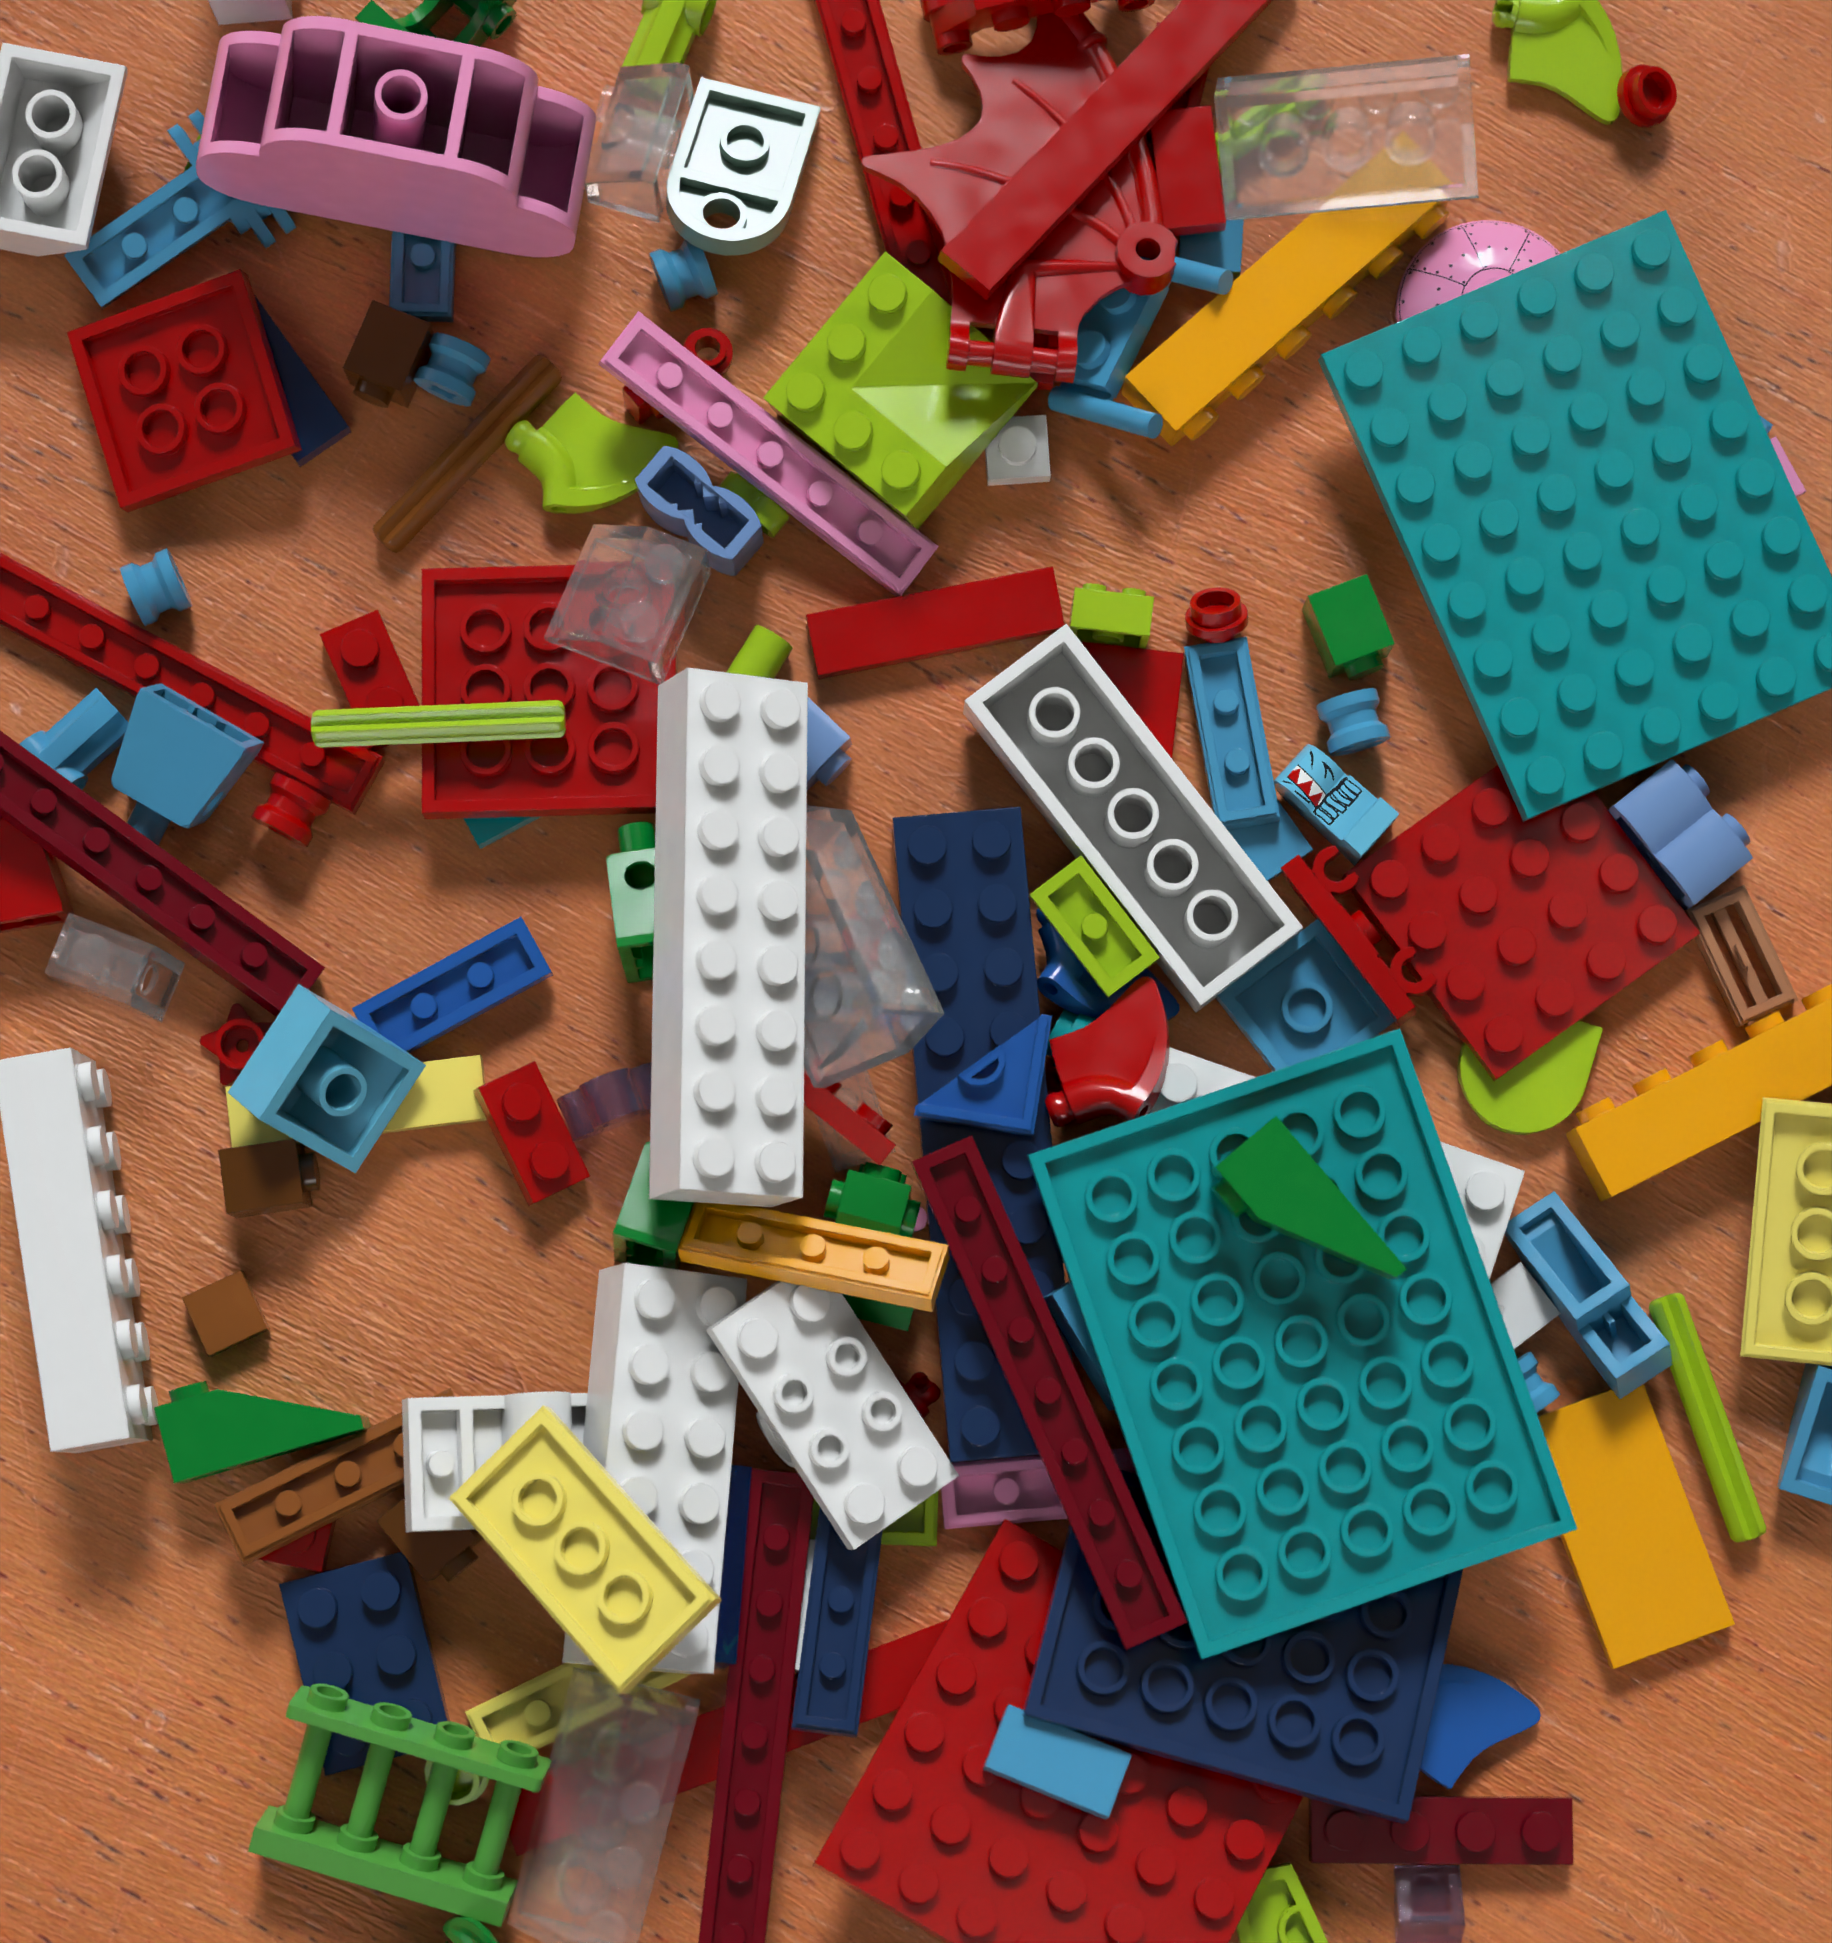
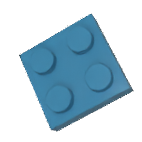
(1304, 1001)

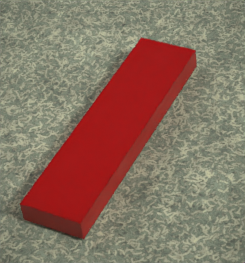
(935, 622)

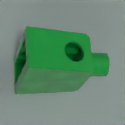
(632, 898)
(649, 1228)

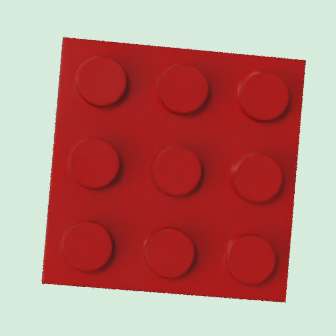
(184, 391)

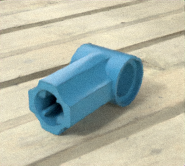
(80, 738)

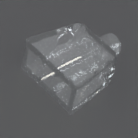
(114, 967)

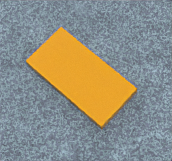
(1635, 1530)

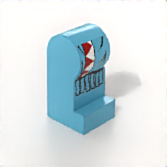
(1334, 803)

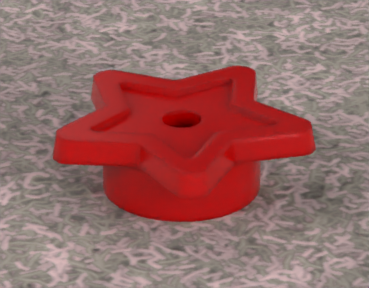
(225, 1040)

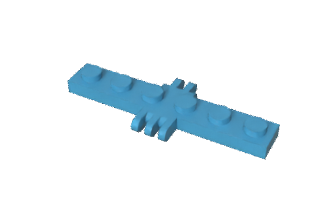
(166, 227)

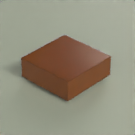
(226, 1313)

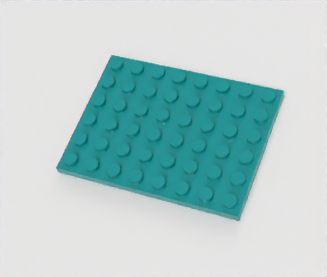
(1591, 513)
(1280, 1405)

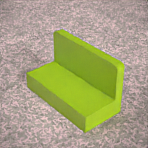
(1094, 926)

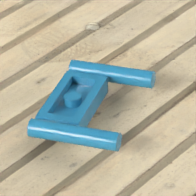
(1109, 344)

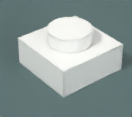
(1019, 452)

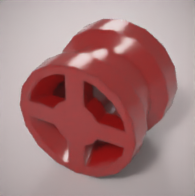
(291, 809)

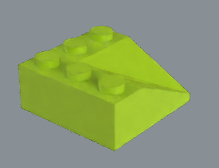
(881, 396)

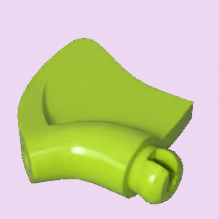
(1565, 50)
(584, 456)

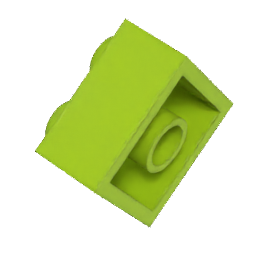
(1111, 616)

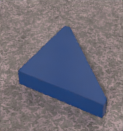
(998, 1089)

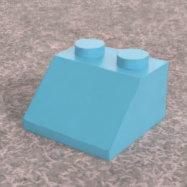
(326, 1079)

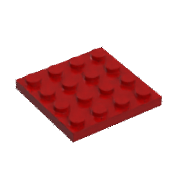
(489, 647)
(1519, 916)

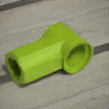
(668, 30)

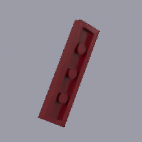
(1448, 1832)

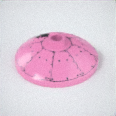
(1466, 260)

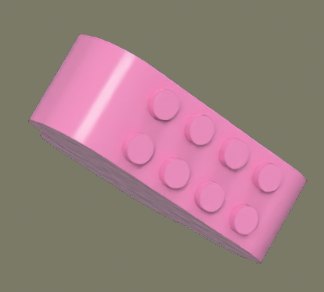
(397, 135)

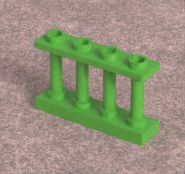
(355, 1851)

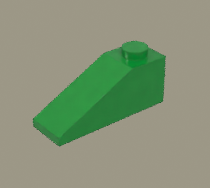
(1291, 1194)
(230, 1430)

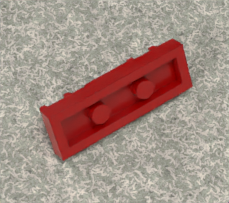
(1356, 933)

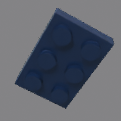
(370, 1638)

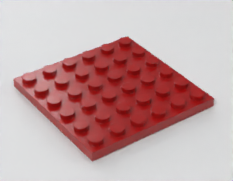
(1014, 1866)

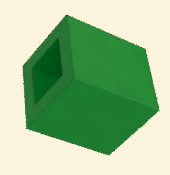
(1349, 628)

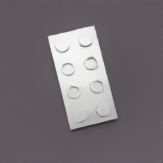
(832, 1407)
(455, 1436)

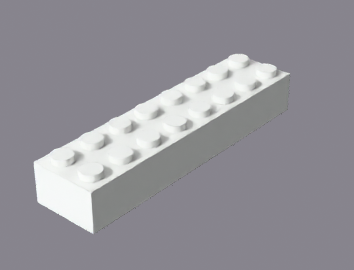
(729, 940)

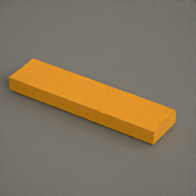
(815, 1254)

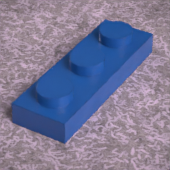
(457, 988)

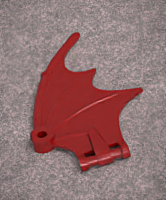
(1087, 254)

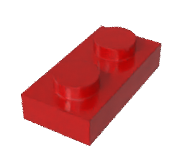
(368, 665)
(861, 1127)
(531, 1133)

